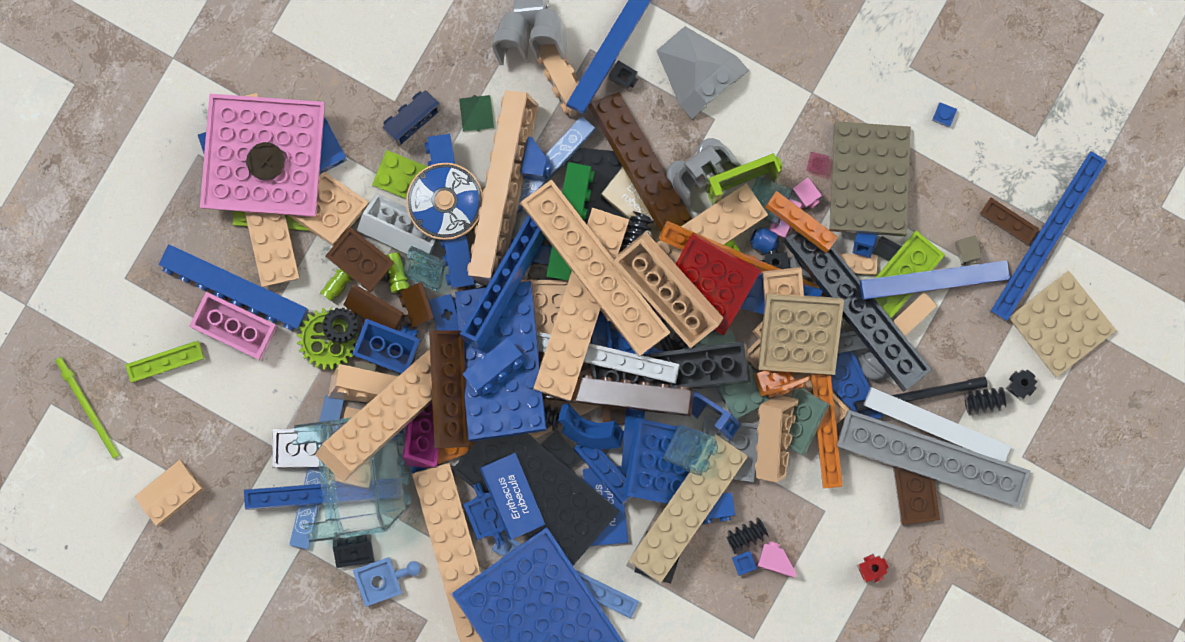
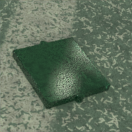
(476, 113)

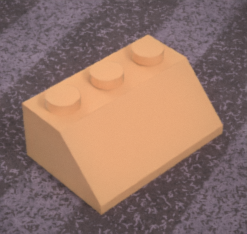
(169, 493)

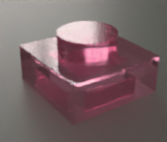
(817, 163)

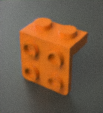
(777, 382)

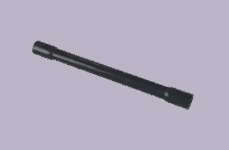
(970, 384)

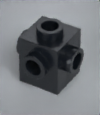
(779, 259)
(1017, 389)

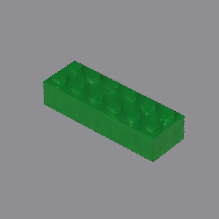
(576, 192)

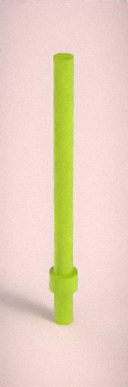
(68, 376)

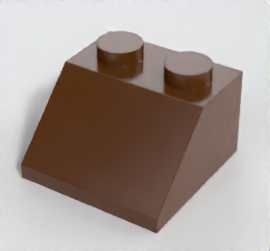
(417, 305)

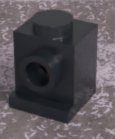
(622, 69)

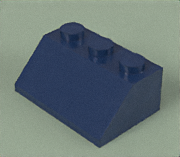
(411, 117)

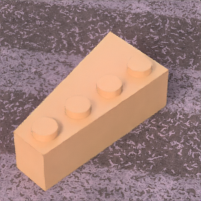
(560, 74)
(357, 383)
(774, 437)

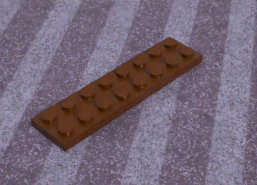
(639, 161)

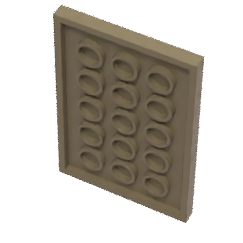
(870, 179)

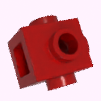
(866, 571)

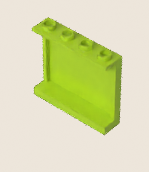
(741, 174)

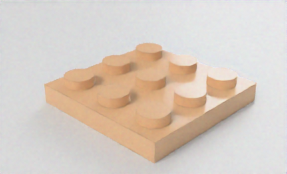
(335, 211)

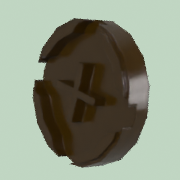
(265, 161)

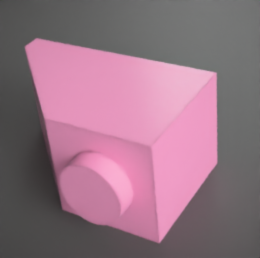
(775, 559)

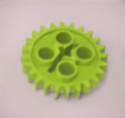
(325, 356)

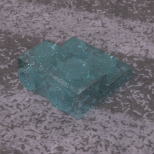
(691, 450)

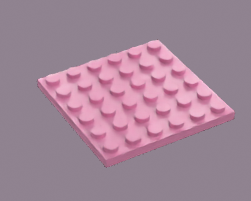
(241, 123)

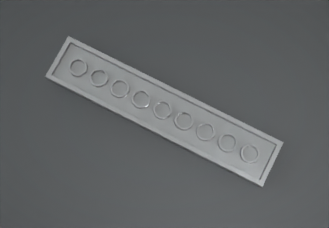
(933, 458)

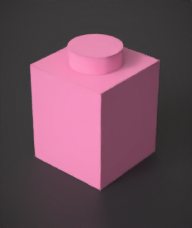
(807, 194)

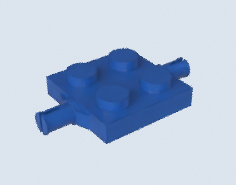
(484, 516)

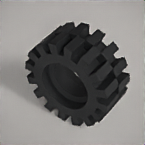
(340, 314)

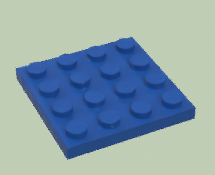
(648, 473)

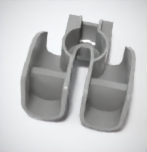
(514, 28)
(708, 161)

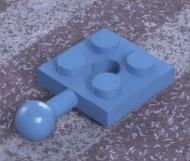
(385, 570)

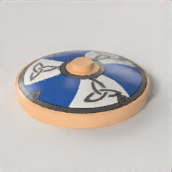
(444, 201)

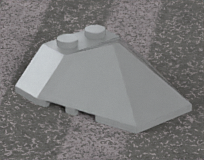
(698, 69)

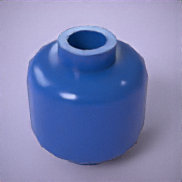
(764, 240)

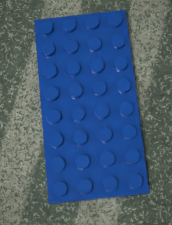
(511, 404)

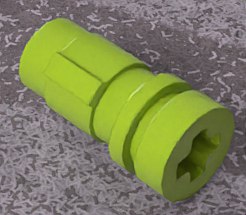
(396, 274)
(335, 285)

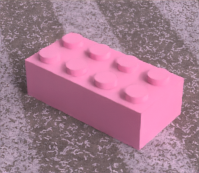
(233, 326)

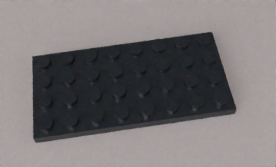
(566, 502)

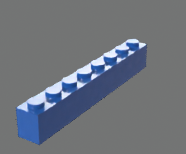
(457, 250)
(503, 284)
(233, 287)

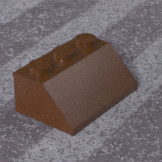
(372, 308)

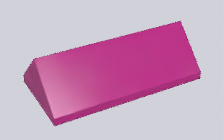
(419, 441)

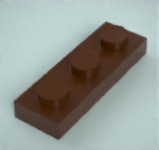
(1009, 221)

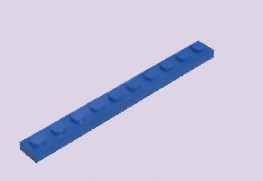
(1048, 236)

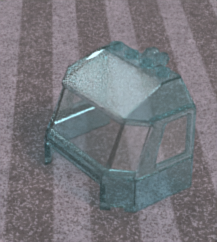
(369, 499)

